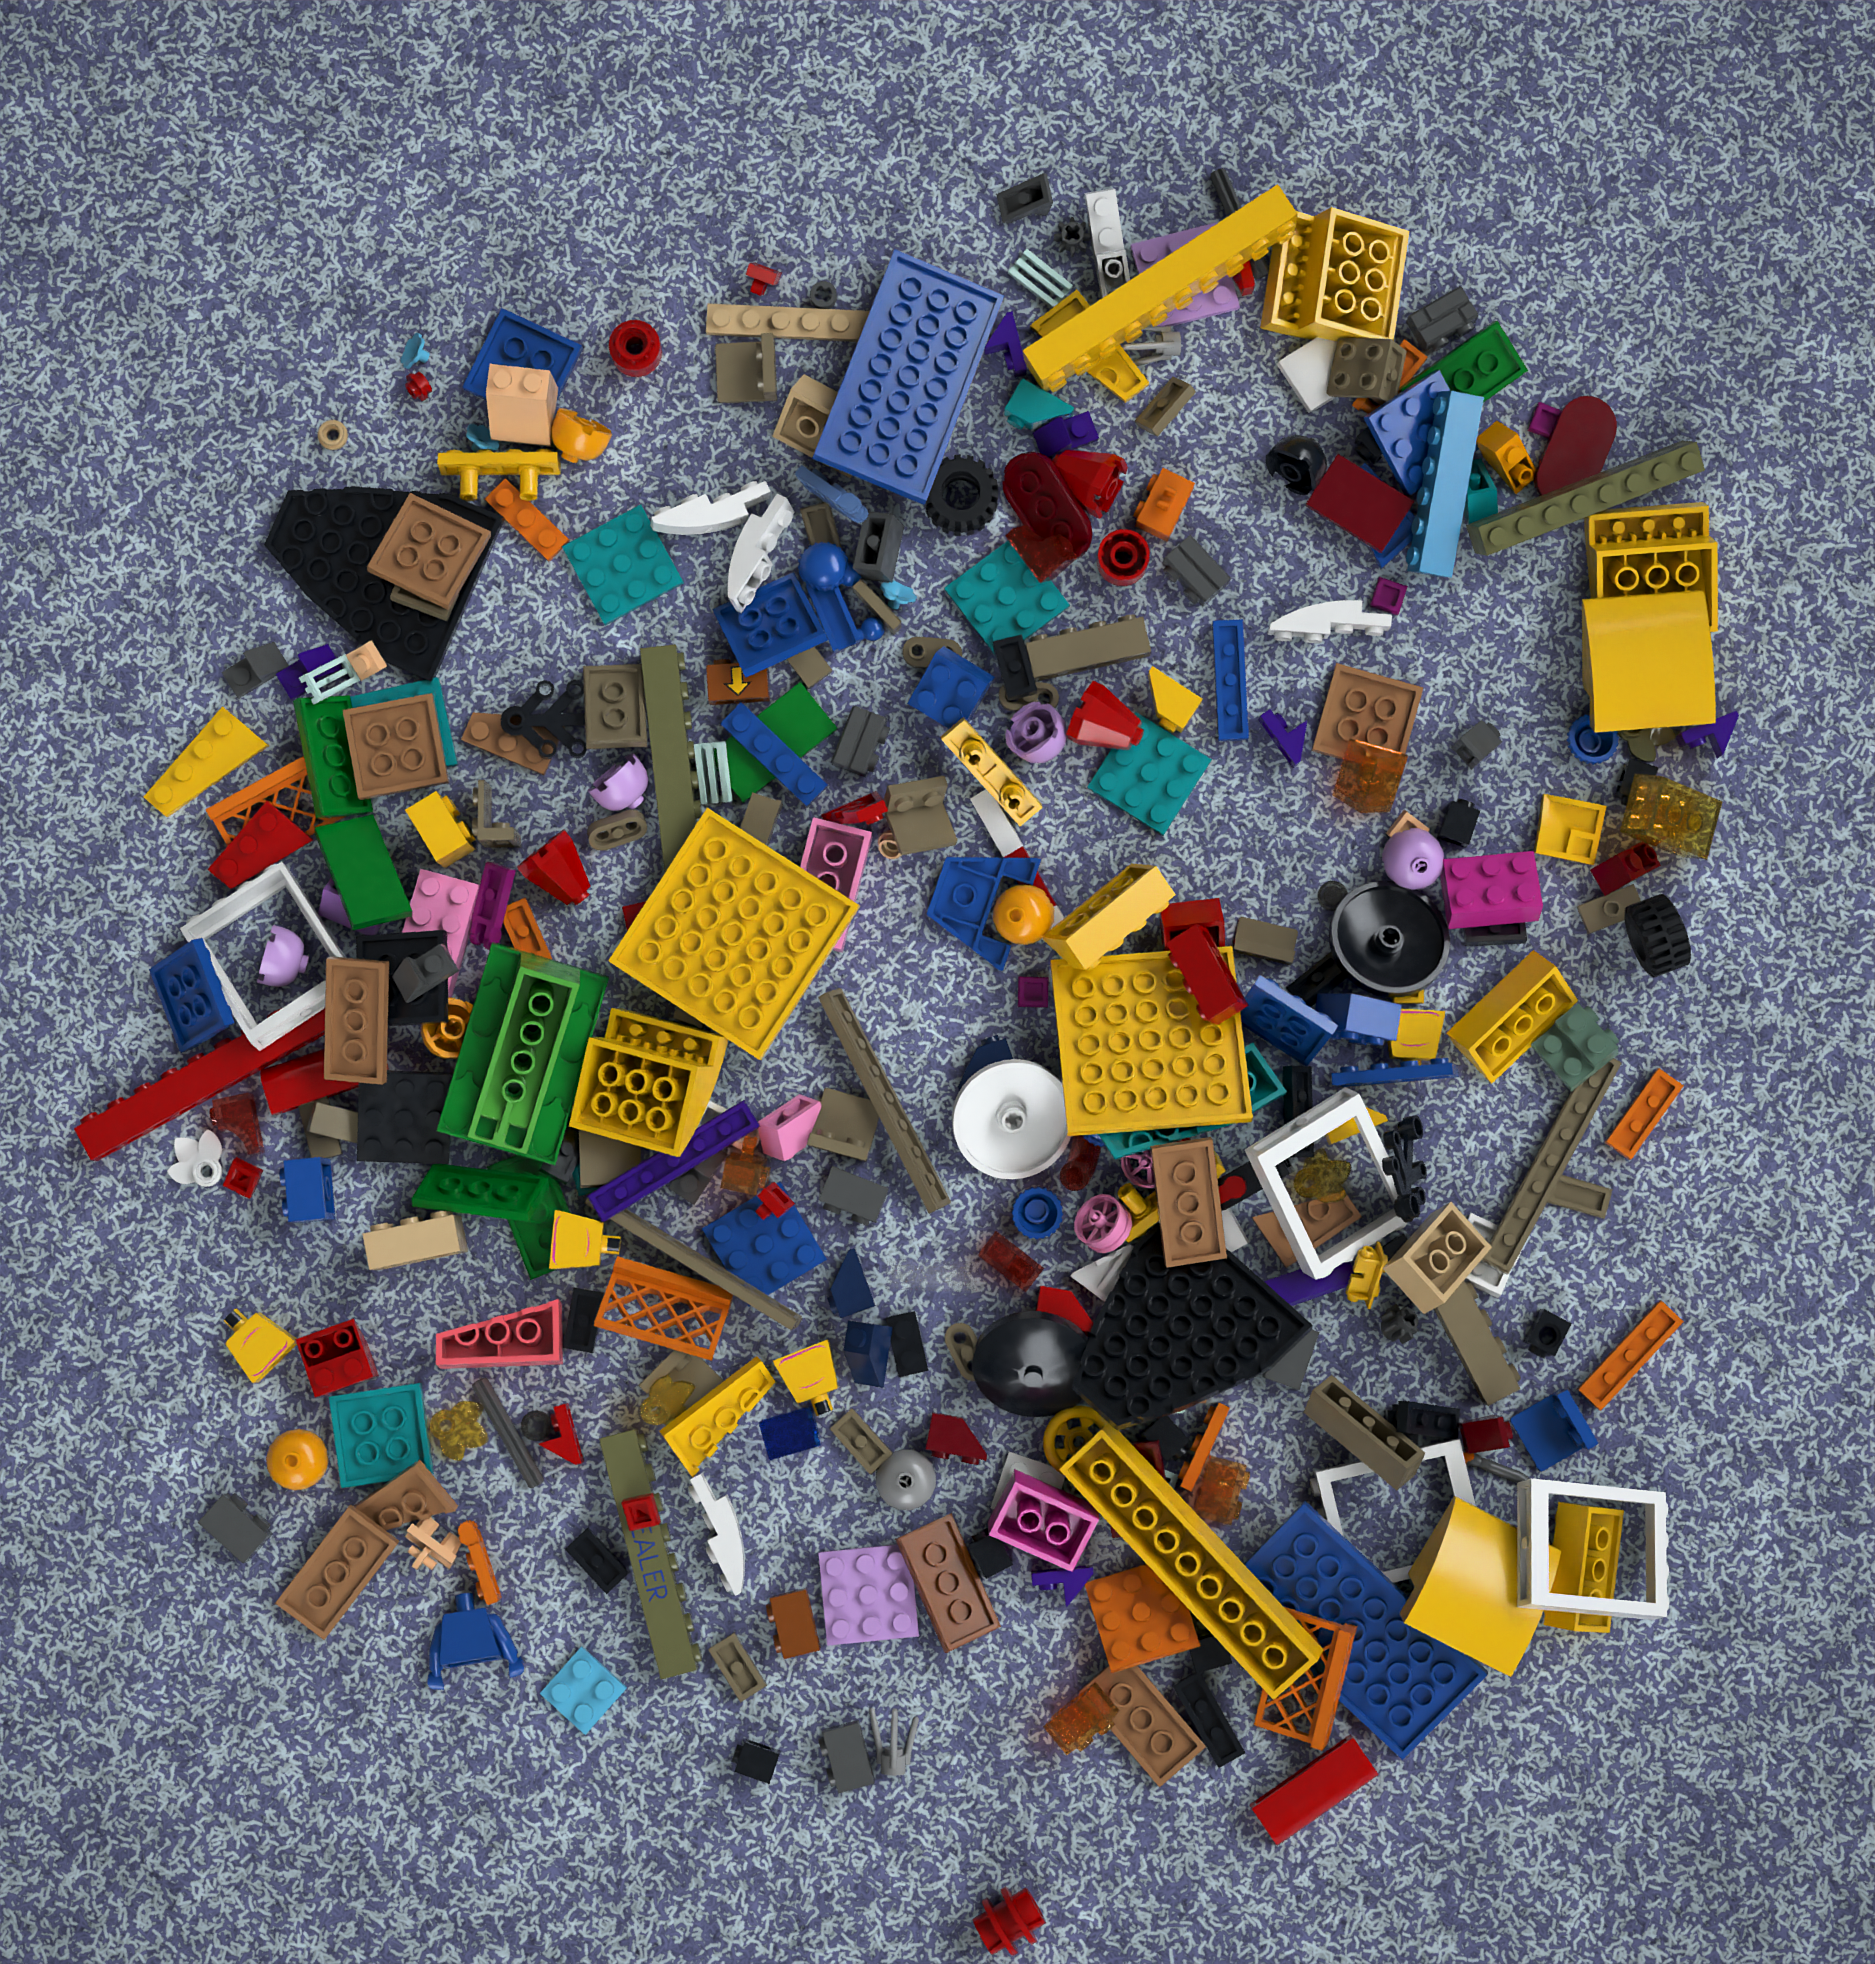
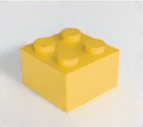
(440, 829)

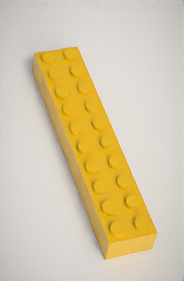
(1161, 289)
(1192, 1560)

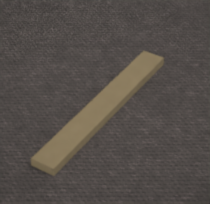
(884, 1100)
(1547, 1168)
(707, 1268)

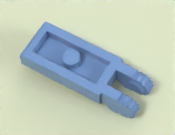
(833, 495)

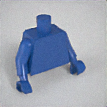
(469, 1639)

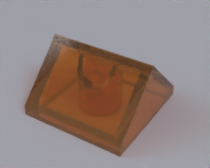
(1369, 777)

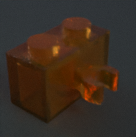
(745, 1171)
(1221, 1490)
(1081, 1719)

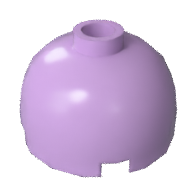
(1037, 733)
(621, 785)
(1413, 858)
(282, 958)

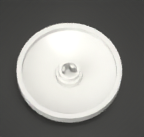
(1011, 1119)

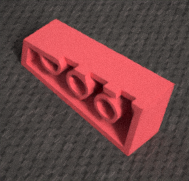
(505, 1340)

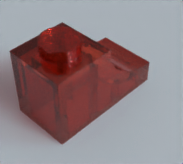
(1042, 555)
(239, 1116)
(1010, 1261)

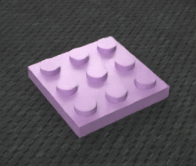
(1217, 301)
(867, 1595)

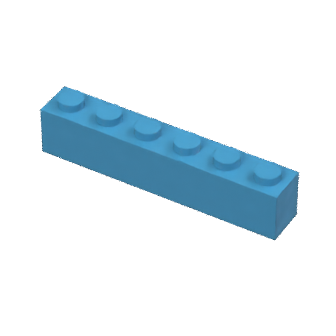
(1444, 483)

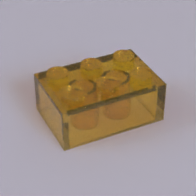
(1671, 816)

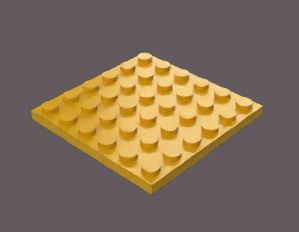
(734, 933)
(1141, 1051)

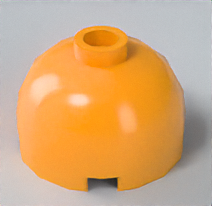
(578, 436)
(1023, 914)
(446, 1038)
(297, 1459)

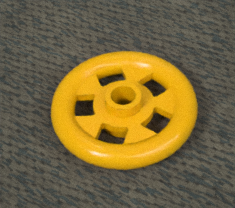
(1058, 1426)

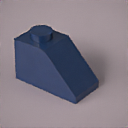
(990, 1052)
(850, 1288)
(867, 1352)

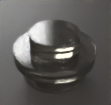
(1331, 895)
(536, 1425)

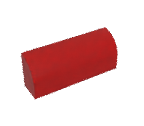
(299, 1083)
(1313, 1789)

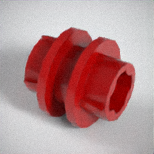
(1009, 1921)

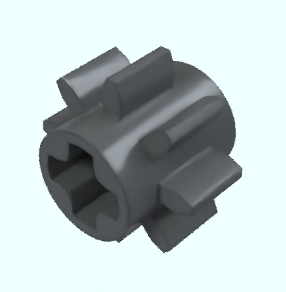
(1072, 245)
(1399, 1324)

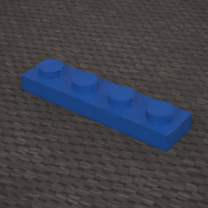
(1230, 680)
(774, 754)
(1408, 1071)

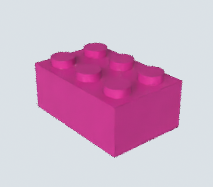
(1491, 890)
(1043, 1520)

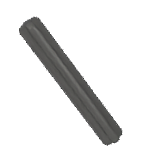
(1231, 204)
(508, 1432)

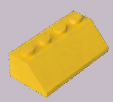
(1110, 916)
(1512, 1016)
(1587, 1563)

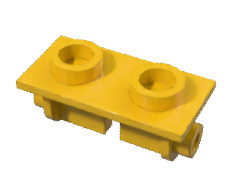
(1370, 1264)

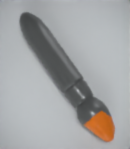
(1495, 1468)

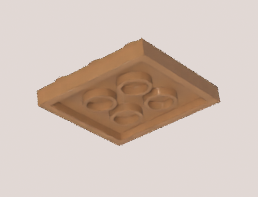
(429, 551)
(1366, 710)
(395, 746)

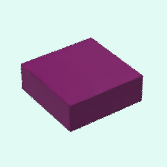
(1543, 420)
(1388, 596)
(1033, 992)

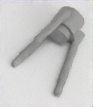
(1166, 344)
(893, 1759)

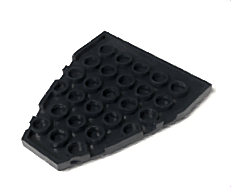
(326, 546)
(1181, 1335)

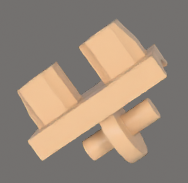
(442, 1552)

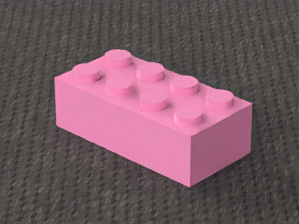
(837, 858)
(444, 905)

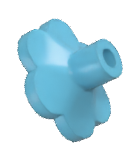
(414, 351)
(481, 438)
(897, 594)

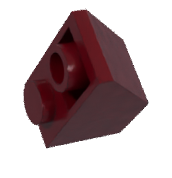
(1625, 867)
(1485, 1434)
(953, 1436)

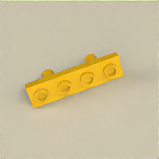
(487, 462)
(991, 771)
(1145, 1211)

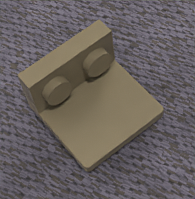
(1366, 369)
(746, 371)
(919, 816)
(501, 833)
(844, 1125)
(687, 1368)

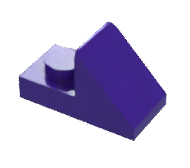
(1007, 338)
(1065, 434)
(307, 662)
(1717, 733)
(1288, 743)
(1072, 1581)

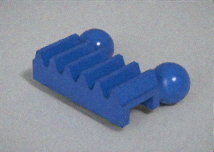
(837, 619)

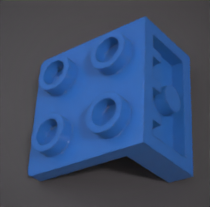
(1553, 1429)

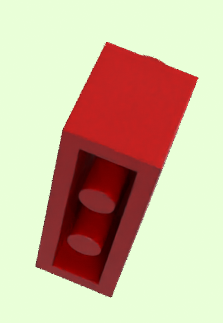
(1206, 975)

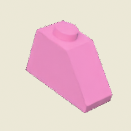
(788, 1127)

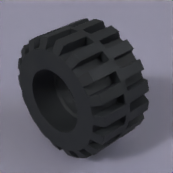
(973, 517)
(1657, 935)

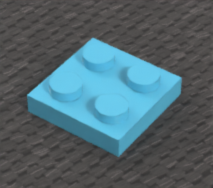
(583, 1690)

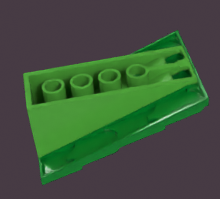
(516, 1079)

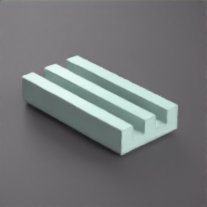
(1021, 263)
(313, 686)
(702, 773)

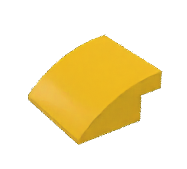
(1336, 278)
(1653, 552)
(1648, 661)
(647, 1081)
(1470, 1588)

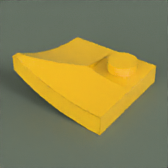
(1569, 829)

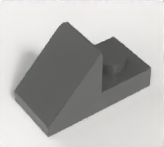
(1025, 199)
(256, 669)
(422, 974)
(693, 1182)

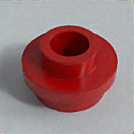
(418, 386)

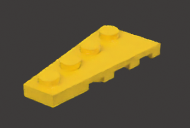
(1116, 372)
(210, 756)
(706, 1422)

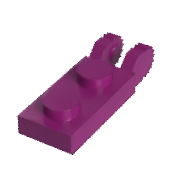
(491, 904)

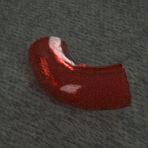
(1080, 1164)

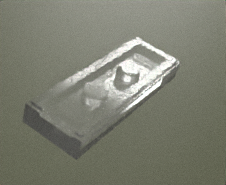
(931, 1275)

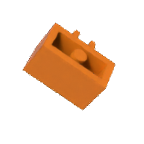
(1164, 504)

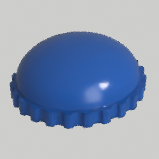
(823, 566)
(1588, 745)
(1036, 1206)

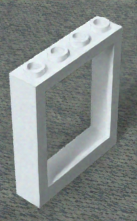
(229, 909)
(1297, 1135)
(1457, 1473)
(1534, 1551)

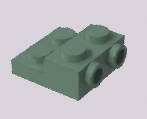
(1576, 1046)

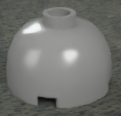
(914, 1466)

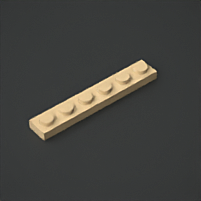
(785, 322)

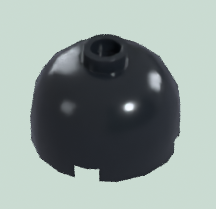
(1299, 462)

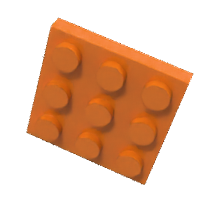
(1139, 1618)

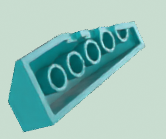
(1263, 1088)

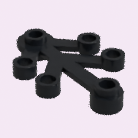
(551, 720)
(1403, 1169)

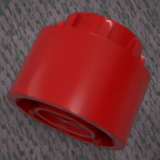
(630, 333)
(1125, 541)

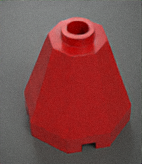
(1092, 475)
(1104, 721)
(557, 870)

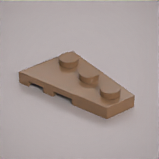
(486, 733)
(1319, 1220)
(407, 1498)

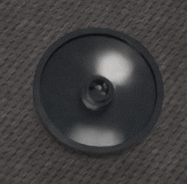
(1389, 939)
(1029, 1363)

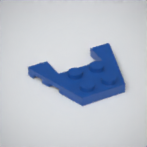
(966, 897)

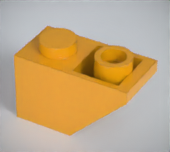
(1506, 455)

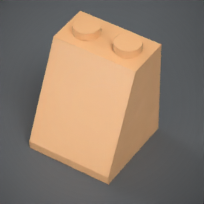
(521, 404)

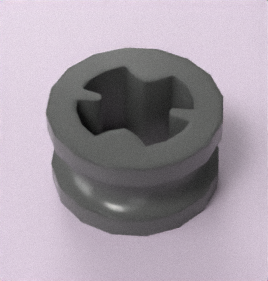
(825, 286)

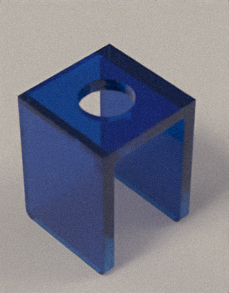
(790, 1433)

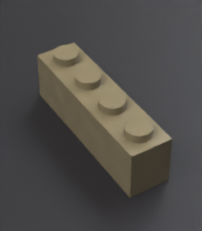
(1089, 648)
(1476, 1346)
(1364, 1432)

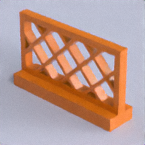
(258, 792)
(670, 1289)
(1328, 1692)

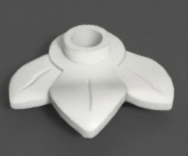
(194, 1157)

